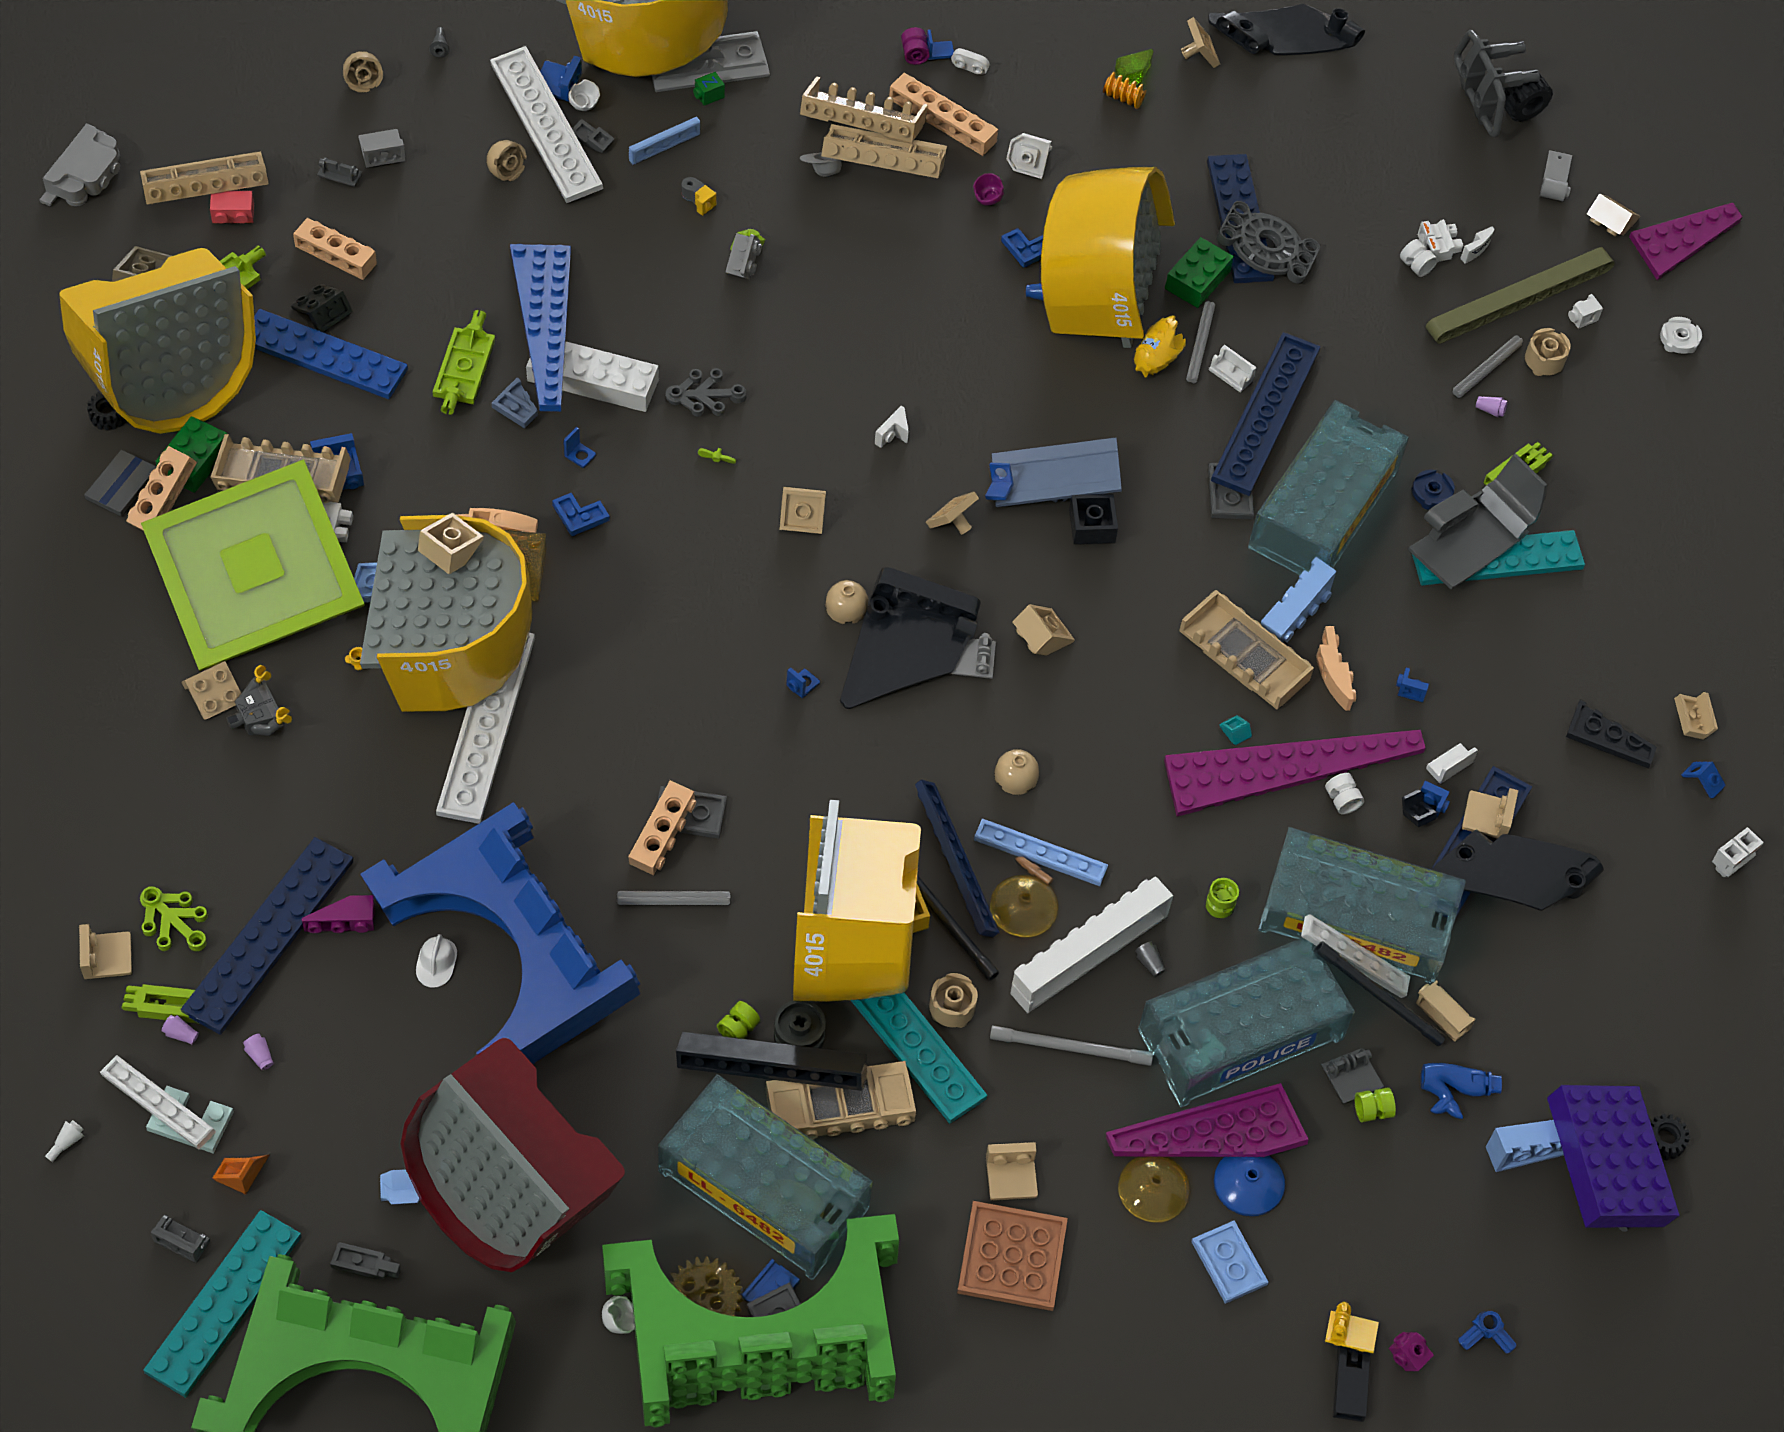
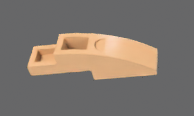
(504, 519)
(1334, 671)

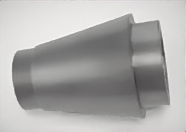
(1150, 958)

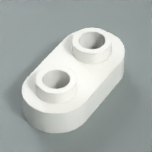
(970, 61)

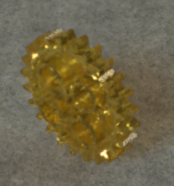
(700, 1275)

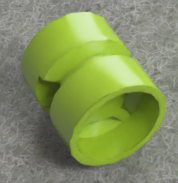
(1222, 897)
(741, 1019)
(1370, 1105)

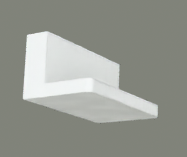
(1451, 762)

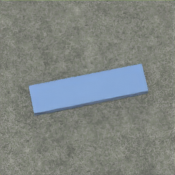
(664, 140)

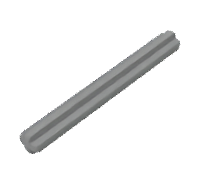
(1200, 342)
(1487, 366)
(673, 898)

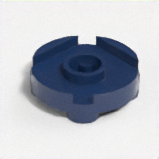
(1422, 492)

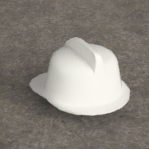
(436, 961)

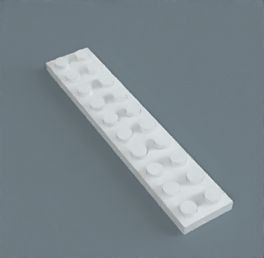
(546, 124)
(480, 749)

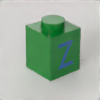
(709, 88)

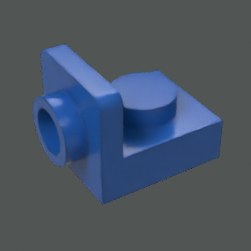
(1411, 688)
(1435, 796)

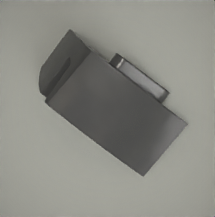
(1481, 527)

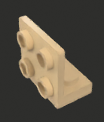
(213, 690)
(1489, 813)
(104, 953)
(1011, 1171)

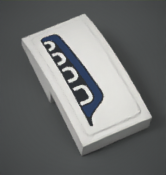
(1479, 244)

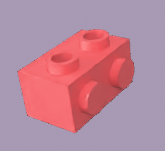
(232, 207)

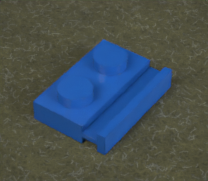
(769, 1279)

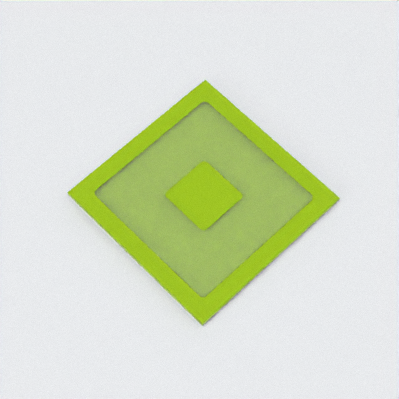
(252, 564)

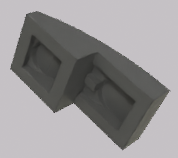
(593, 138)

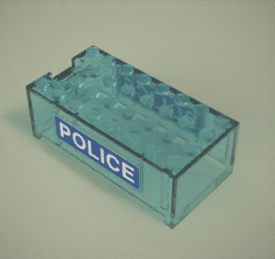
(1245, 1019)

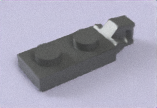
(364, 1262)

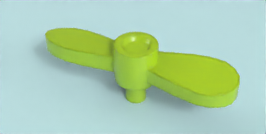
(716, 456)

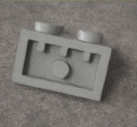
(382, 148)
(743, 256)

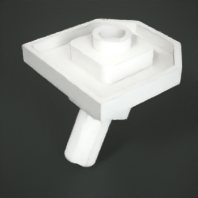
(1029, 154)

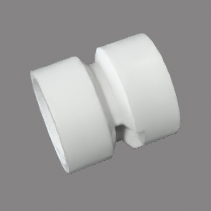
(1419, 258)
(1344, 793)

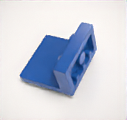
(561, 77)

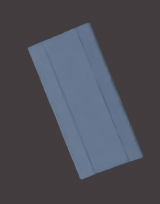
(1061, 471)

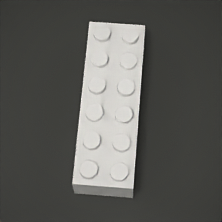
(606, 377)

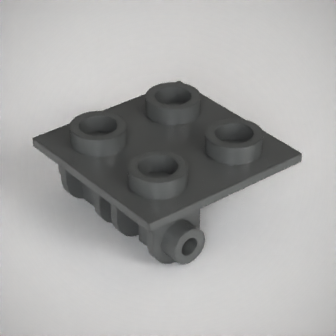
(1352, 1074)

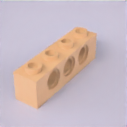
(335, 248)
(171, 484)
(673, 795)

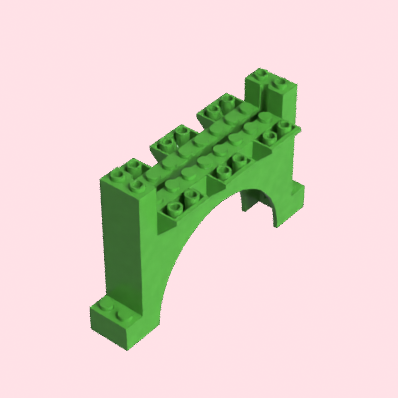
(308, 1334)
(828, 1339)

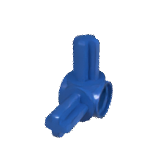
(1478, 1331)

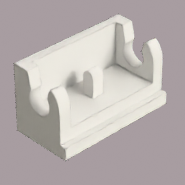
(1233, 369)

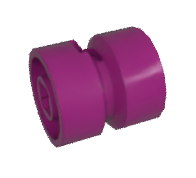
(915, 46)

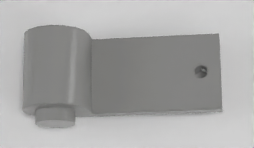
(1555, 176)

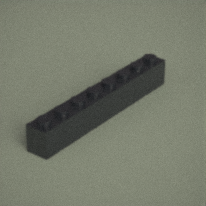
(771, 1061)

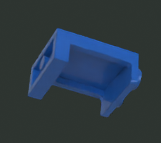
(354, 476)

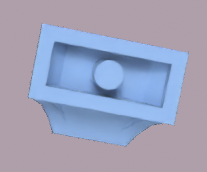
(397, 1188)

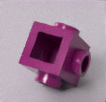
(1410, 1351)

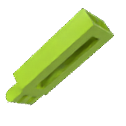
(1527, 454)
(141, 1003)

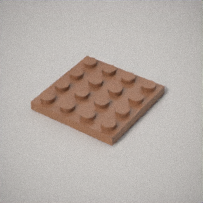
(1012, 1255)

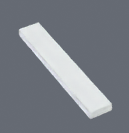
(1361, 958)
(157, 1102)

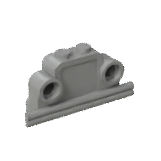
(82, 168)

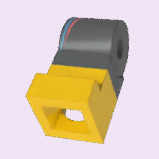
(699, 194)

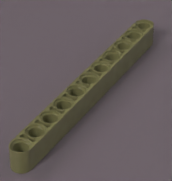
(1519, 295)

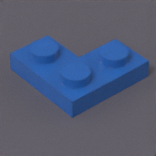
(1021, 248)
(577, 518)

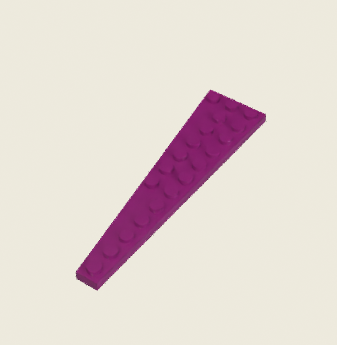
(1235, 773)

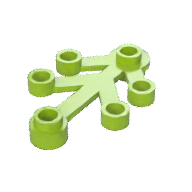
(172, 916)

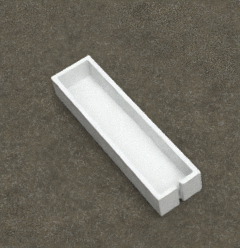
(1091, 944)

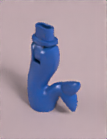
(1463, 1079)

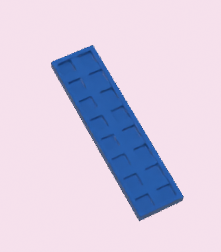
(327, 354)

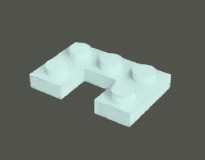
(215, 1115)

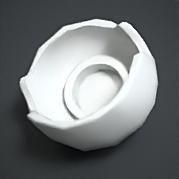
(584, 95)
(618, 1315)

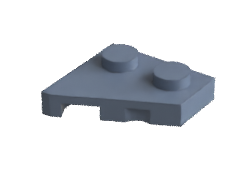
(516, 404)

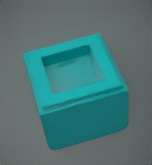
(1236, 729)

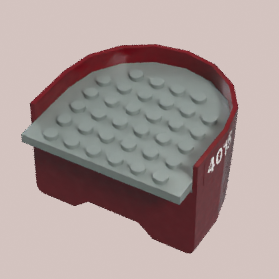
(502, 1161)

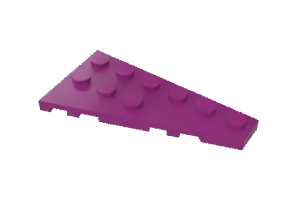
(1679, 239)

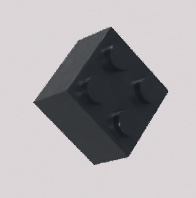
(1093, 519)

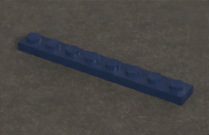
(957, 859)

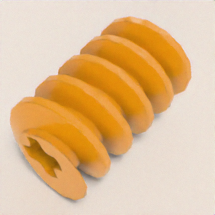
(1124, 90)

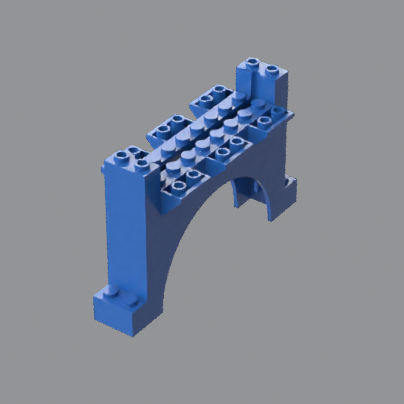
(490, 878)

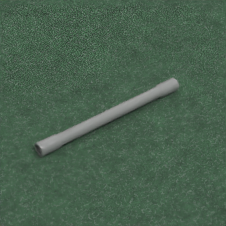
(1131, 1055)

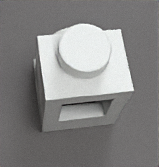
(1585, 312)

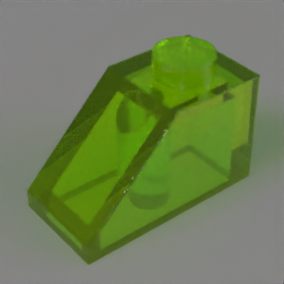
(1134, 66)

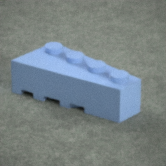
(1300, 601)
(1523, 1144)

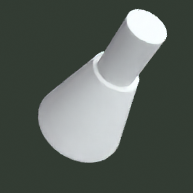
(68, 1136)

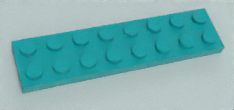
(1529, 556)
(925, 1054)
(220, 1305)

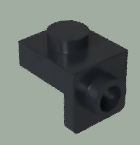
(1416, 809)

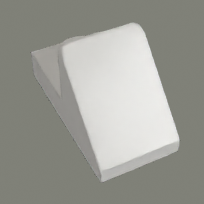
(895, 425)

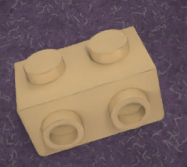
(1696, 715)

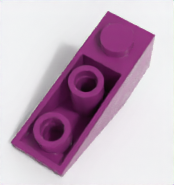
(348, 914)

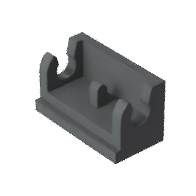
(179, 1239)

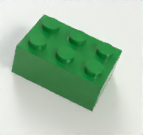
(1199, 272)
(201, 444)

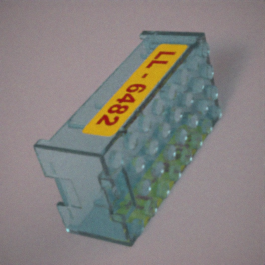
(1327, 490)
(1366, 898)
(764, 1174)

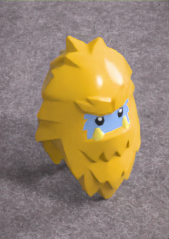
(1159, 347)

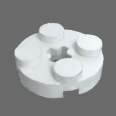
(1677, 344)

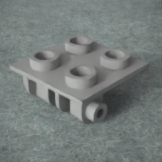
(977, 658)

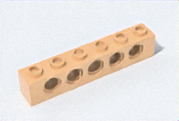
(945, 114)

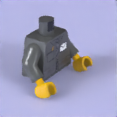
(258, 708)

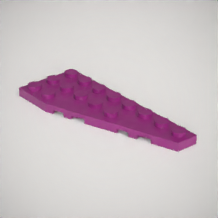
(1237, 1126)

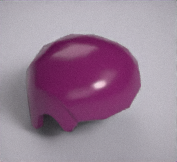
(988, 189)

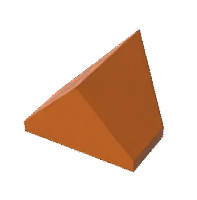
(239, 1172)

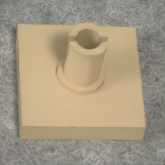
(1202, 44)
(802, 510)
(953, 512)

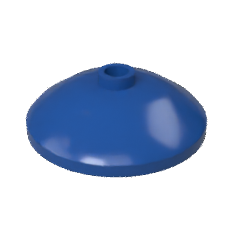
(1247, 1194)

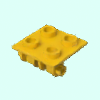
(1351, 1330)

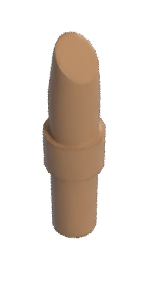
(1034, 870)

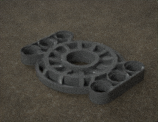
(1260, 257)

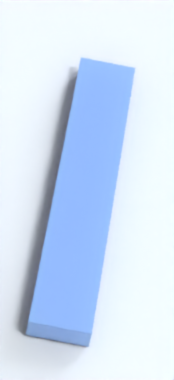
(1041, 852)

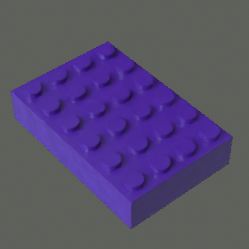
(1612, 1156)

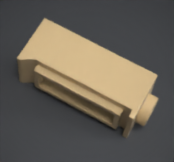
(1444, 1011)

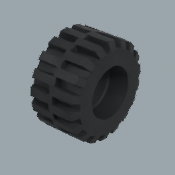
(1527, 99)

